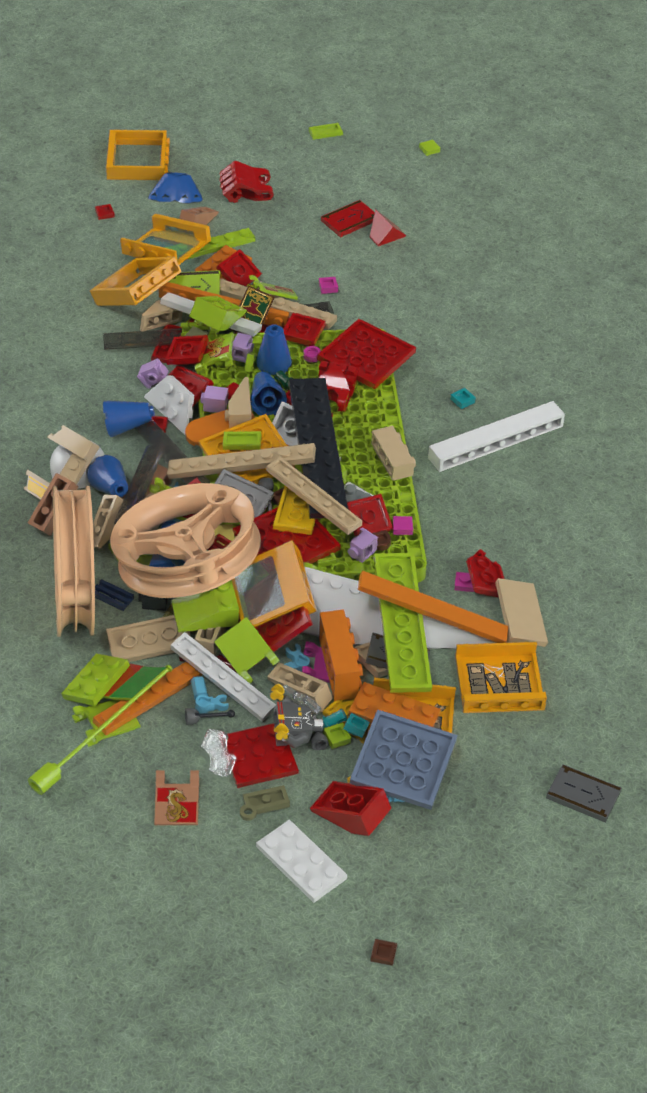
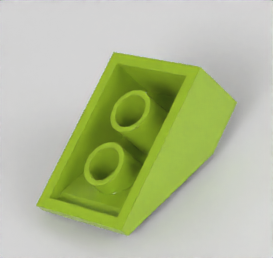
(216, 312)
(207, 609)

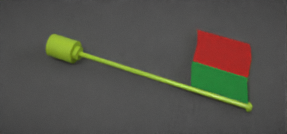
(130, 687)

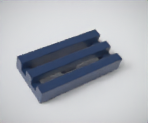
(114, 593)

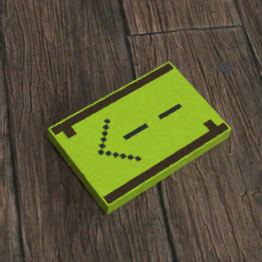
(201, 280)

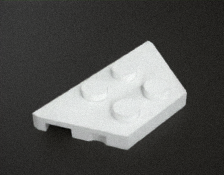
(172, 401)

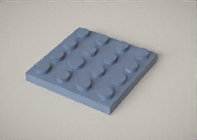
(404, 759)

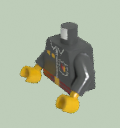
(292, 721)

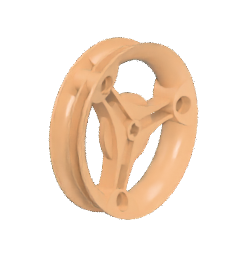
(185, 540)
(74, 559)

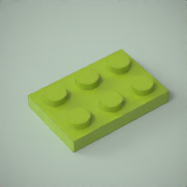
(95, 679)

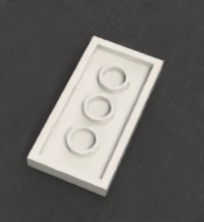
(301, 861)

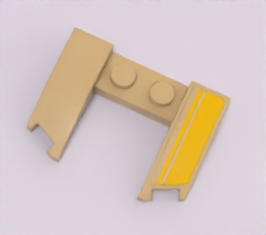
(82, 454)

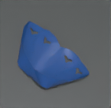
(175, 186)

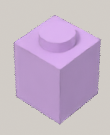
(215, 399)

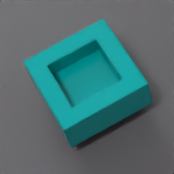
(462, 398)
(356, 725)

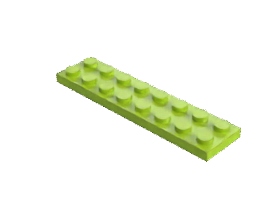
(403, 628)

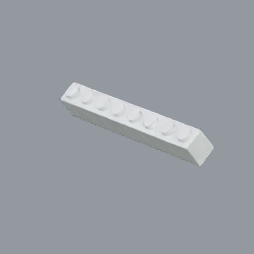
(496, 436)

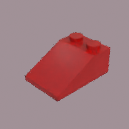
(352, 807)

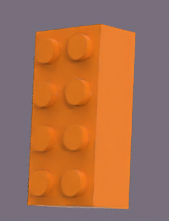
(340, 655)

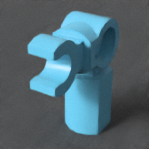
(298, 658)
(203, 702)

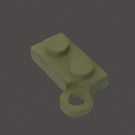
(264, 801)

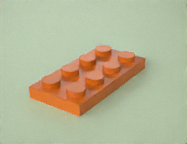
(374, 697)

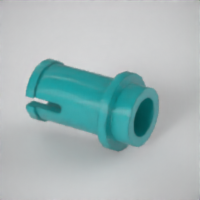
(335, 718)

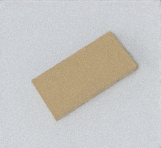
(521, 612)
(144, 639)

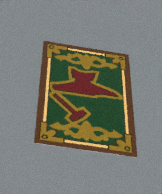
(257, 305)

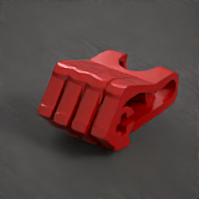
(245, 181)
(339, 381)

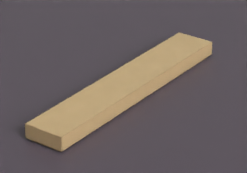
(314, 495)

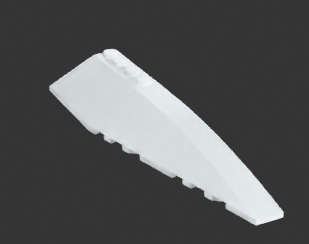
(340, 593)

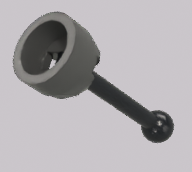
(193, 716)

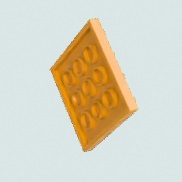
(270, 439)

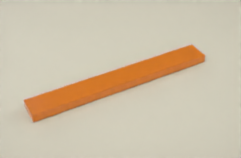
(432, 607)

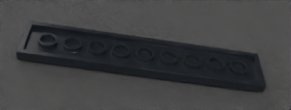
(315, 425)

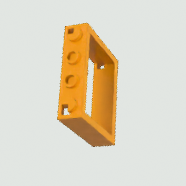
(137, 137)
(157, 270)

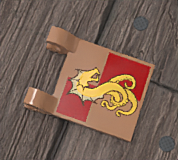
(176, 802)

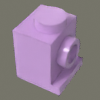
(242, 346)
(152, 373)
(363, 545)

